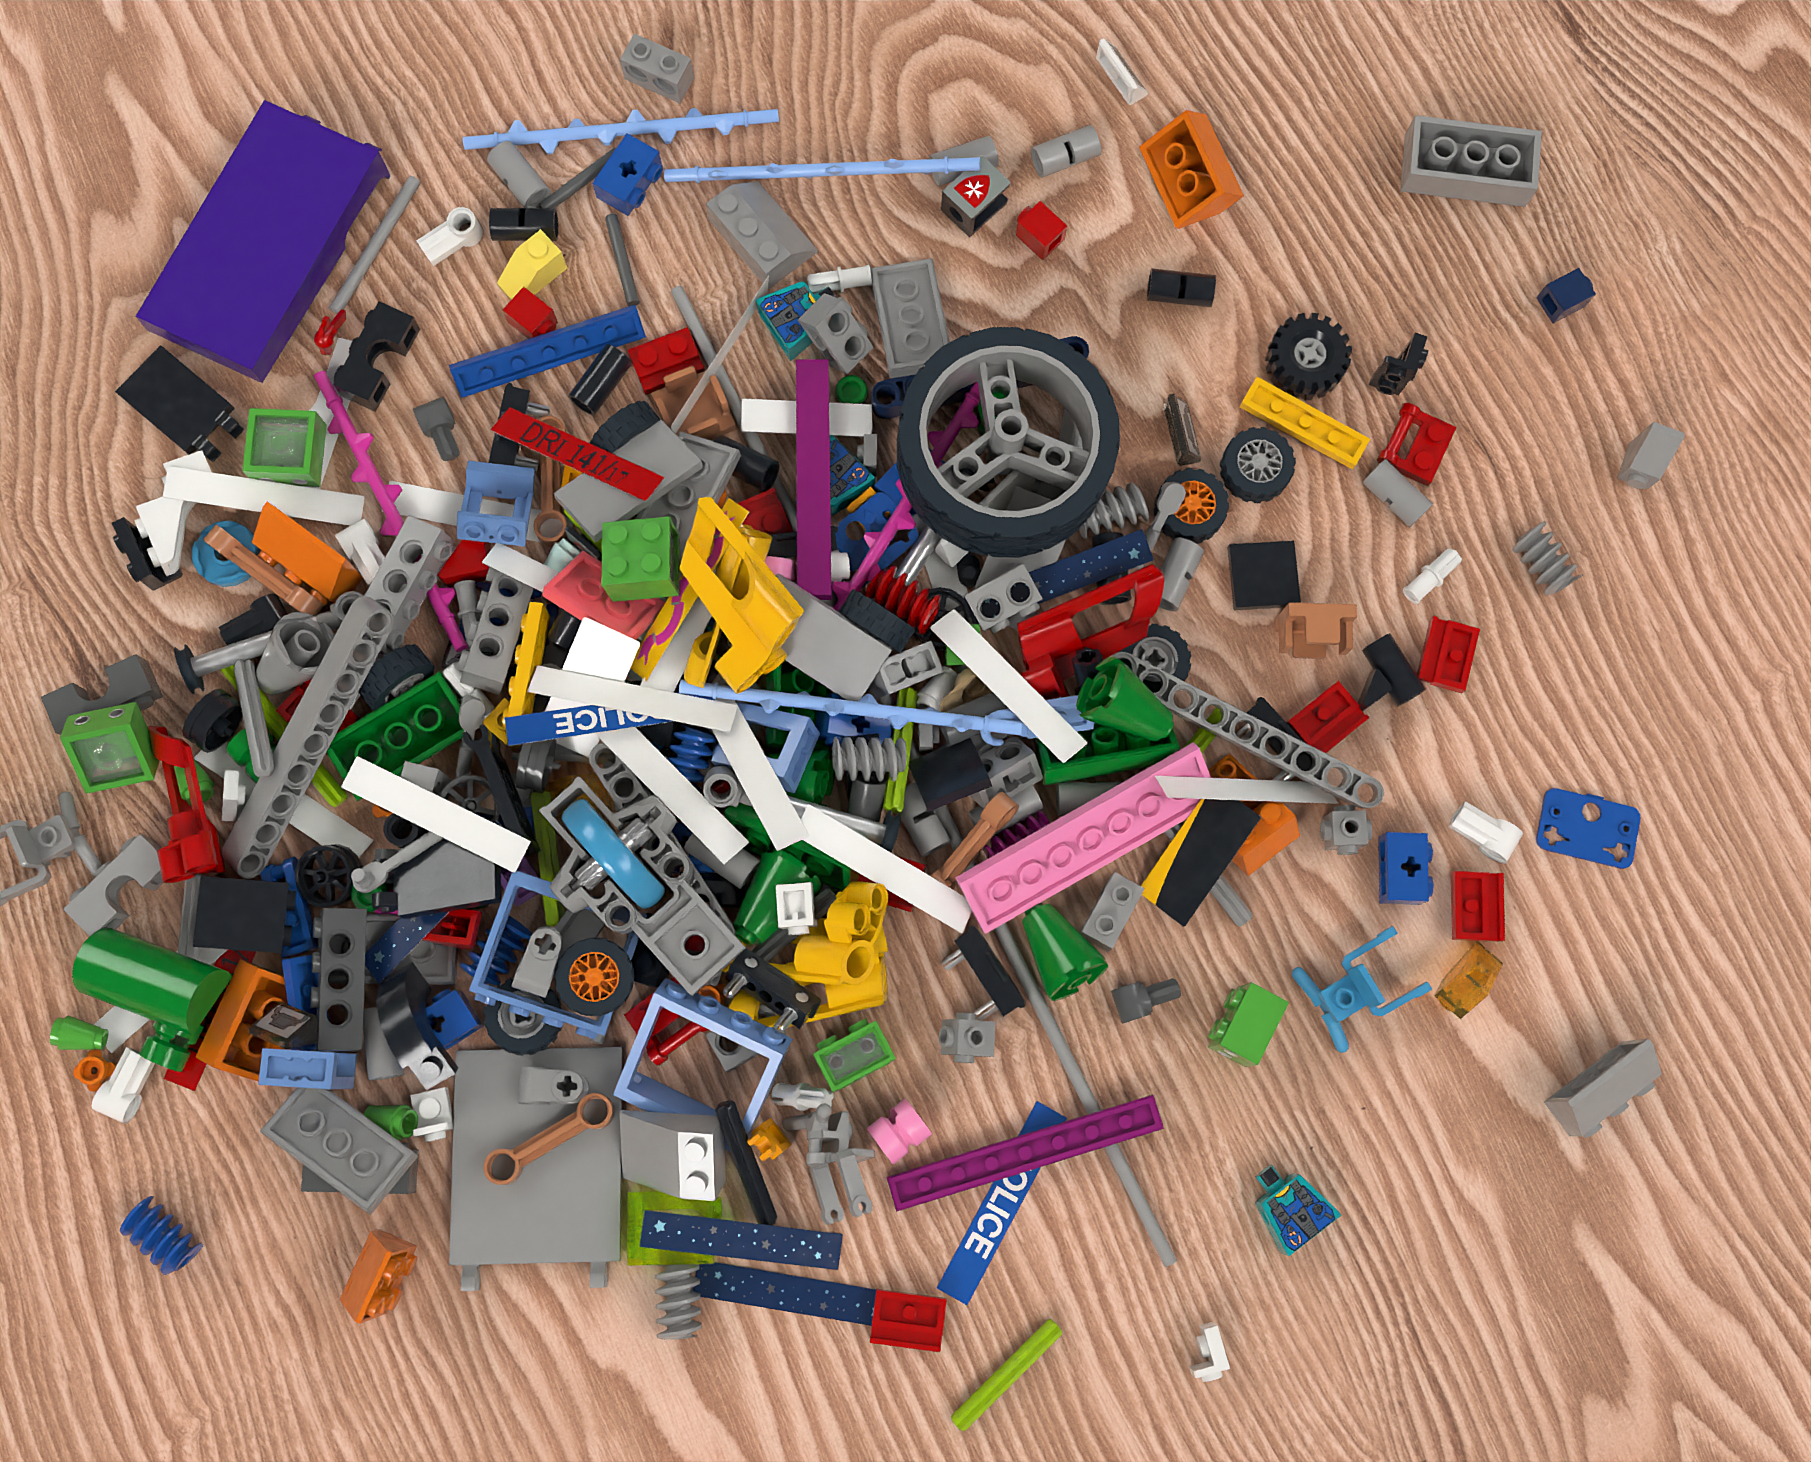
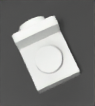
(233, 796)
(795, 908)
(433, 1114)
(1210, 1346)

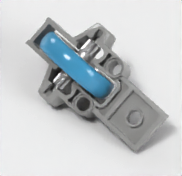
(615, 856)

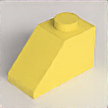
(532, 266)

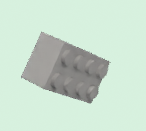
(1471, 161)

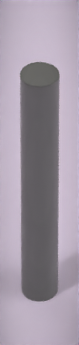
(576, 183)
(622, 260)

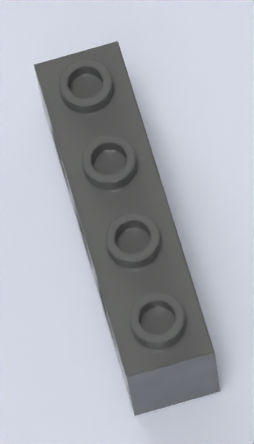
(351, 926)

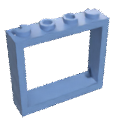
(523, 1005)
(709, 1013)

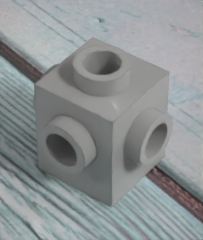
(1334, 832)
(967, 1038)

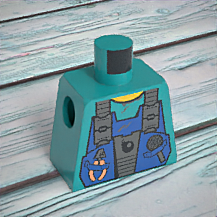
(781, 315)
(847, 477)
(1292, 1209)

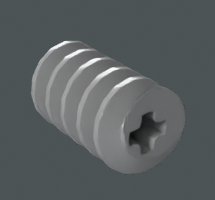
(1116, 508)
(1545, 559)
(869, 758)
(678, 1301)

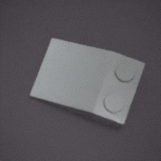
(674, 1153)

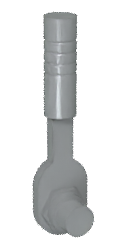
(1168, 503)
(470, 719)
(376, 873)

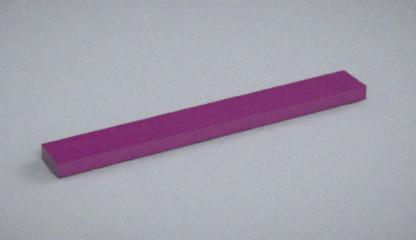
(813, 477)
(1024, 1152)

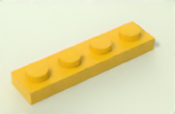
(1304, 423)
(527, 657)

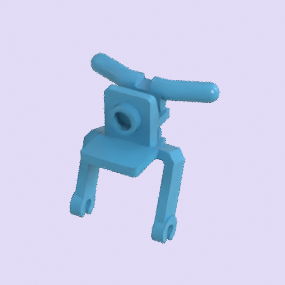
(1352, 992)

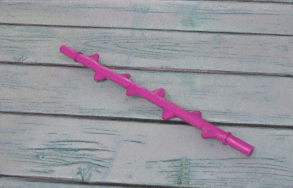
(386, 496)
(901, 517)

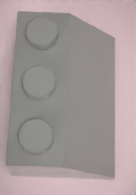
(759, 231)
(1605, 1087)

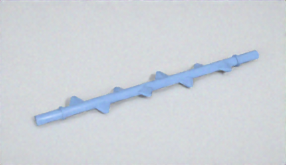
(634, 125)
(809, 171)
(865, 706)

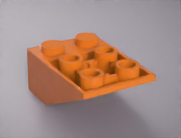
(1273, 831)
(377, 1276)

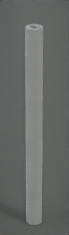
(375, 244)

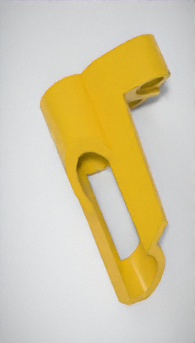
(735, 577)
(754, 623)
(843, 942)
(841, 998)

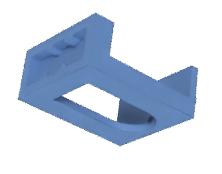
(497, 482)
(796, 750)
(307, 1069)

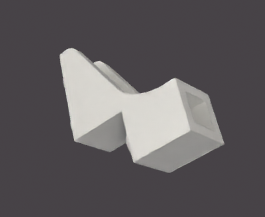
(166, 519)

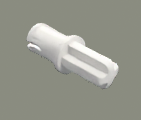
(840, 279)
(1432, 575)
(454, 675)
(801, 1095)

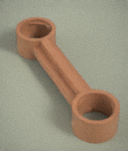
(549, 485)
(262, 571)
(993, 818)
(548, 1139)

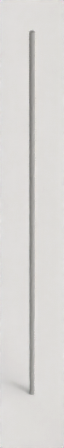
(1002, 932)

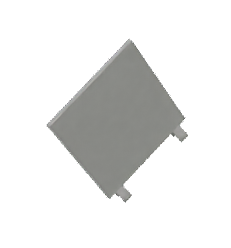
(563, 1201)

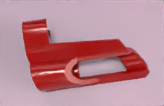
(1052, 640)
(193, 837)

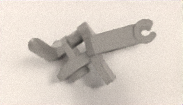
(45, 842)
(835, 1134)

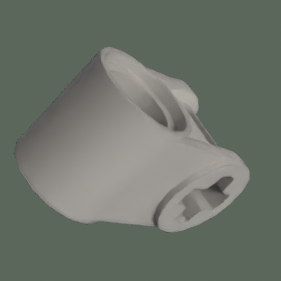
(538, 967)
(546, 1086)

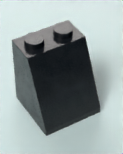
(244, 915)

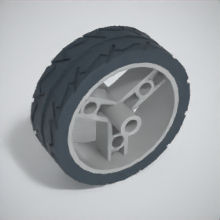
(995, 361)

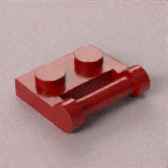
(1426, 449)
(658, 1051)

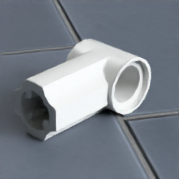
(448, 239)
(362, 547)
(1494, 836)
(120, 1095)

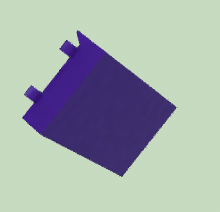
(263, 241)

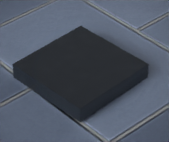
(1263, 575)
(949, 774)

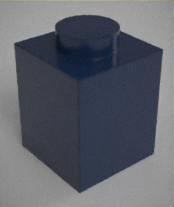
(1566, 295)

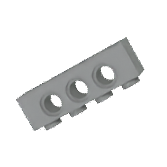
(400, 568)
(486, 671)

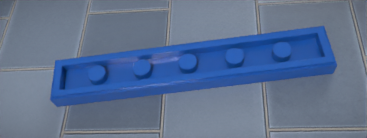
(547, 351)

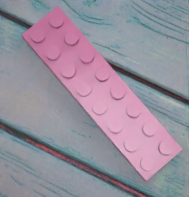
(1079, 842)

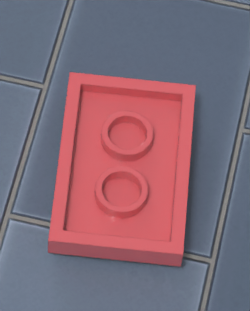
(581, 594)

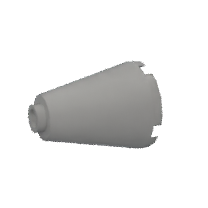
(292, 653)

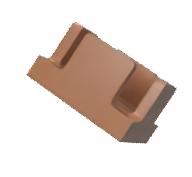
(709, 414)
(1313, 626)

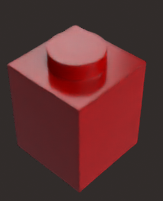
(1040, 229)
(530, 314)

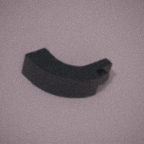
(407, 1029)

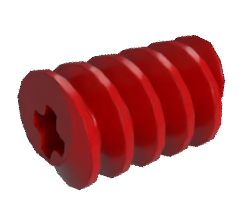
(904, 598)

